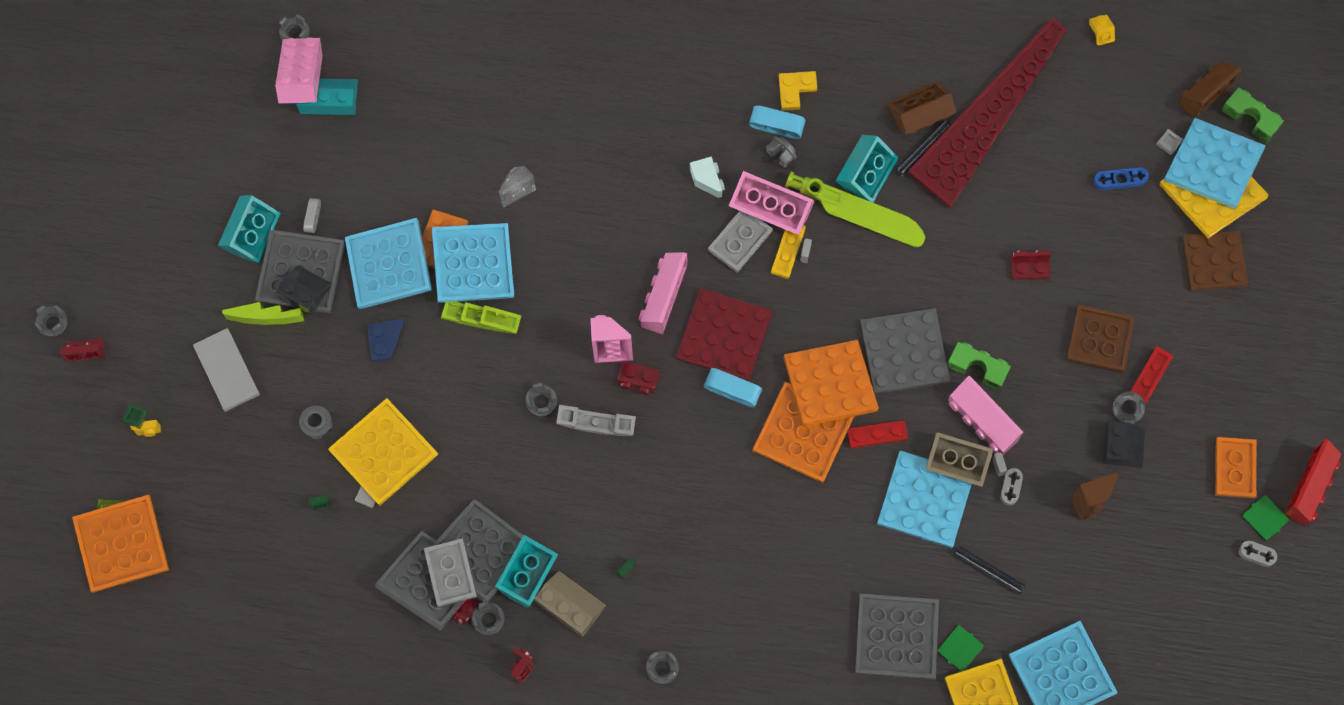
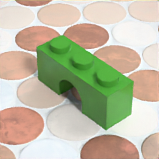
(1266, 121)
(966, 356)

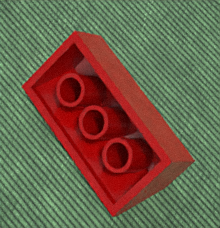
(1313, 483)

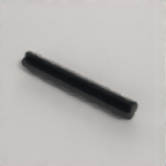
(921, 149)
(989, 570)

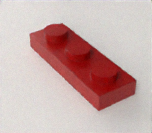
(1152, 373)
(877, 434)

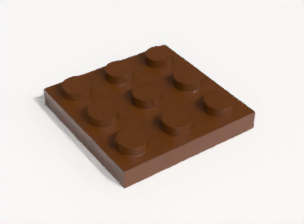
(1215, 261)
(1100, 338)

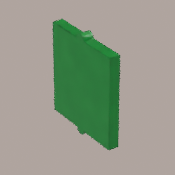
(1265, 518)
(960, 648)

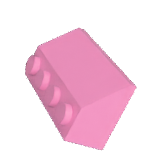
(771, 203)
(664, 292)
(610, 340)
(985, 416)

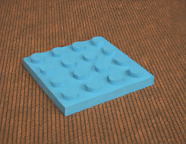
(1214, 163)
(472, 262)
(388, 263)
(923, 501)
(1063, 669)

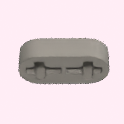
(312, 215)
(1007, 485)
(1259, 549)

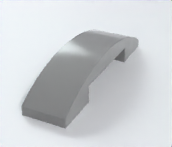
(595, 422)

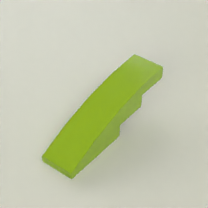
(256, 314)
(481, 317)

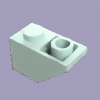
(705, 176)

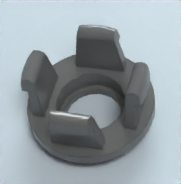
(288, 24)
(780, 144)
(47, 312)
(537, 390)
(1121, 414)
(315, 432)
(485, 608)
(659, 656)

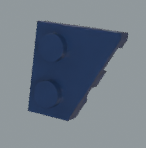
(384, 338)

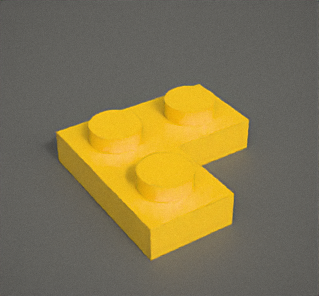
(792, 84)

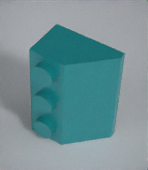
(333, 98)
(867, 168)
(249, 228)
(526, 571)

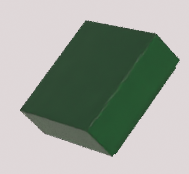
(135, 416)
(319, 502)
(626, 568)

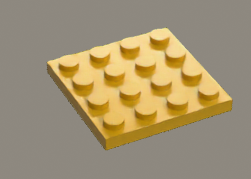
(1211, 215)
(383, 451)

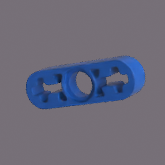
(1125, 172)

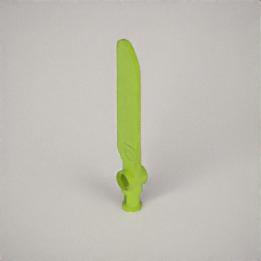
(860, 211)

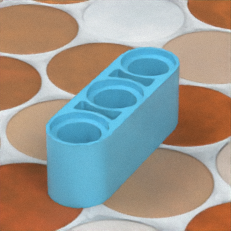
(777, 122)
(732, 387)

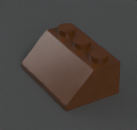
(1209, 88)
(922, 107)
(1093, 495)

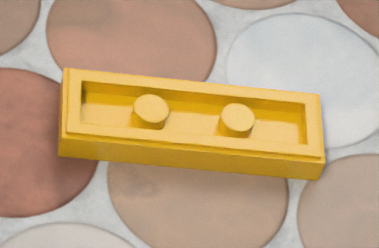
(787, 253)

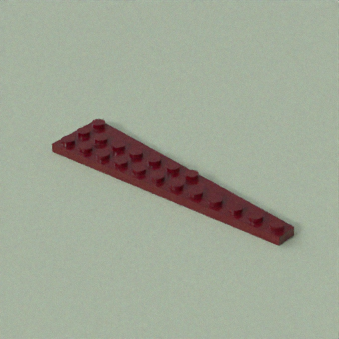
(962, 147)

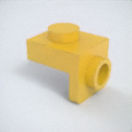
(1103, 29)
(148, 428)

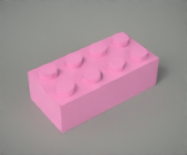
(299, 70)

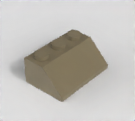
(959, 459)
(569, 603)

